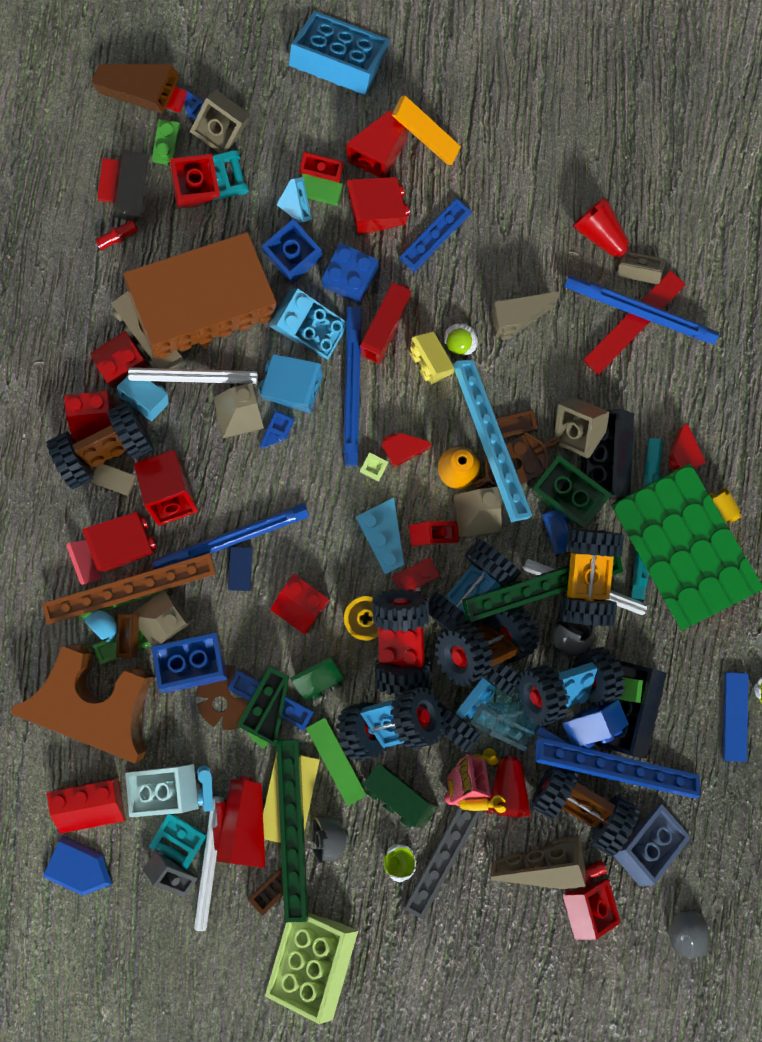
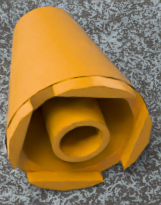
(455, 474)

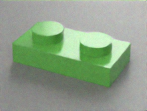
(166, 141)

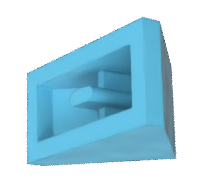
(295, 200)

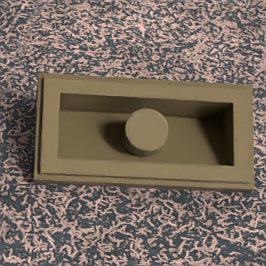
(641, 267)

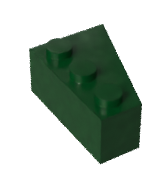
(265, 706)
(399, 797)

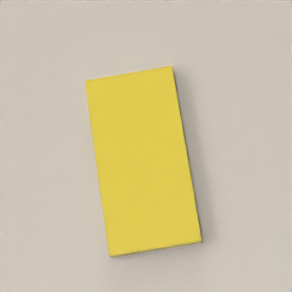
(271, 812)

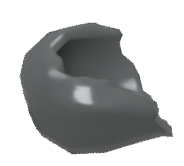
(690, 934)

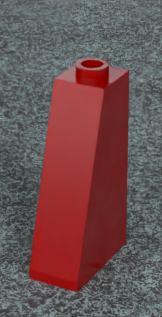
(385, 322)
(243, 825)

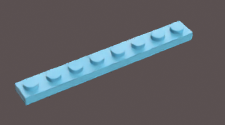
(492, 440)

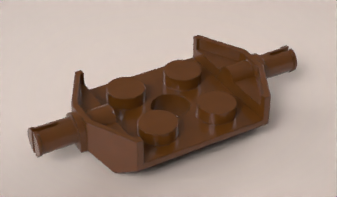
(531, 454)

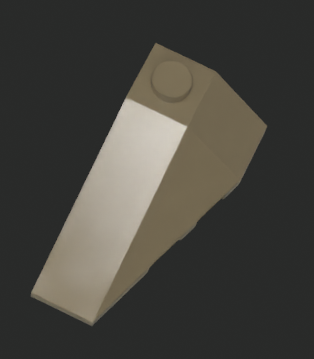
(552, 866)

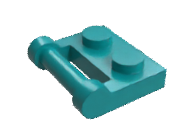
(222, 176)
(181, 834)

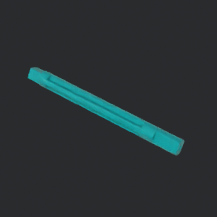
(651, 474)

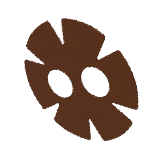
(217, 689)

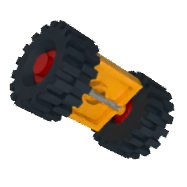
(591, 577)

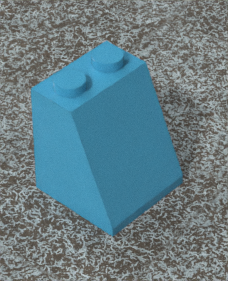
(291, 382)

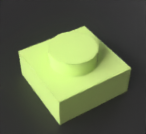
(374, 467)

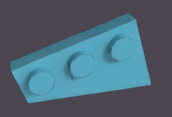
(383, 535)

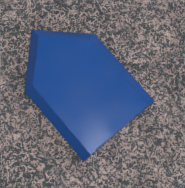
(77, 867)

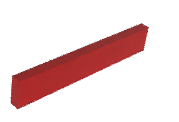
(632, 325)

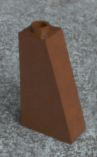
(137, 84)

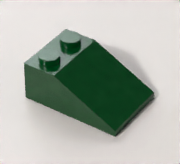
(570, 492)
(318, 678)

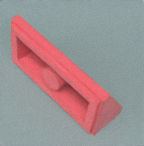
(83, 562)

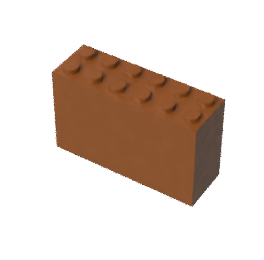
(200, 295)

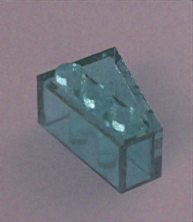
(505, 722)

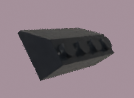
(612, 458)
(640, 716)

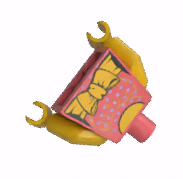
(470, 785)

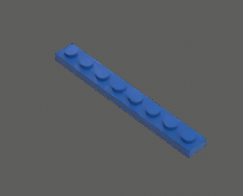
(617, 768)

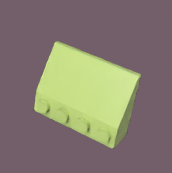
(312, 967)

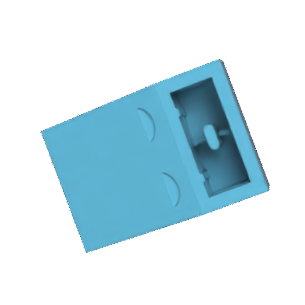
(308, 323)

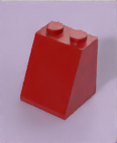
(377, 145)
(377, 204)
(165, 487)
(119, 542)

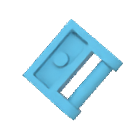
(205, 794)

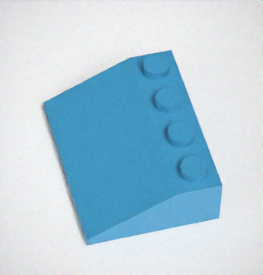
(338, 52)

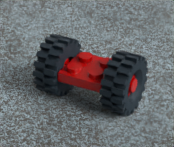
(401, 640)

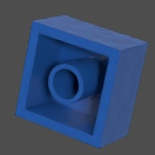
(292, 251)
(350, 273)
(596, 724)

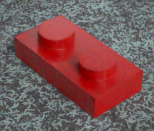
(416, 575)

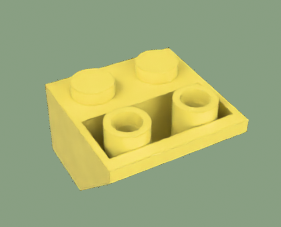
(431, 356)

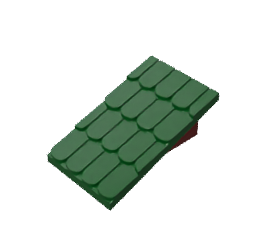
(686, 547)

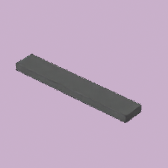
(441, 862)

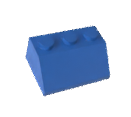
(189, 663)

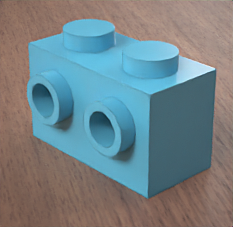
(143, 397)

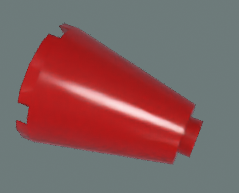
(603, 228)
(510, 785)

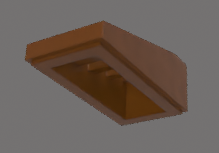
(252, 898)

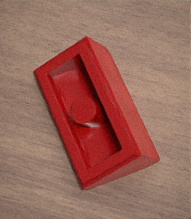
(321, 167)

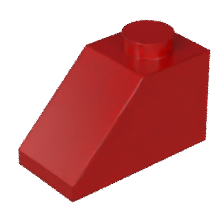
(403, 447)
(685, 450)
(434, 533)

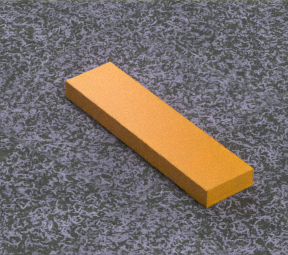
(426, 130)

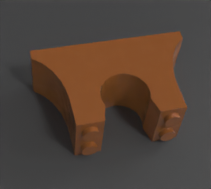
(71, 710)

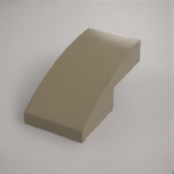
(114, 479)

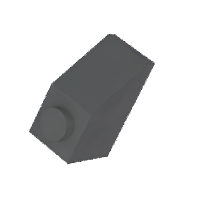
(169, 874)

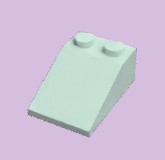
(161, 791)

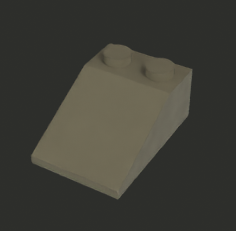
(515, 314)

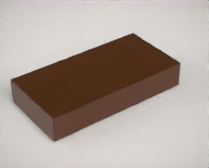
(517, 423)
(127, 635)

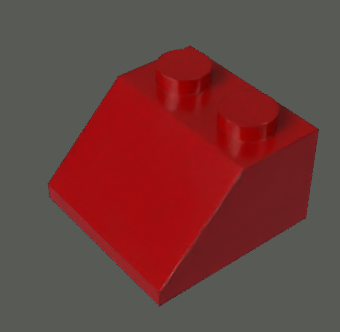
(193, 180)
(116, 358)
(88, 413)
(299, 604)
(591, 910)

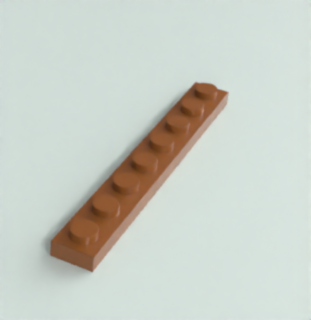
(129, 589)

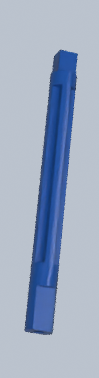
(642, 309)
(352, 386)
(234, 537)

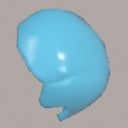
(102, 624)

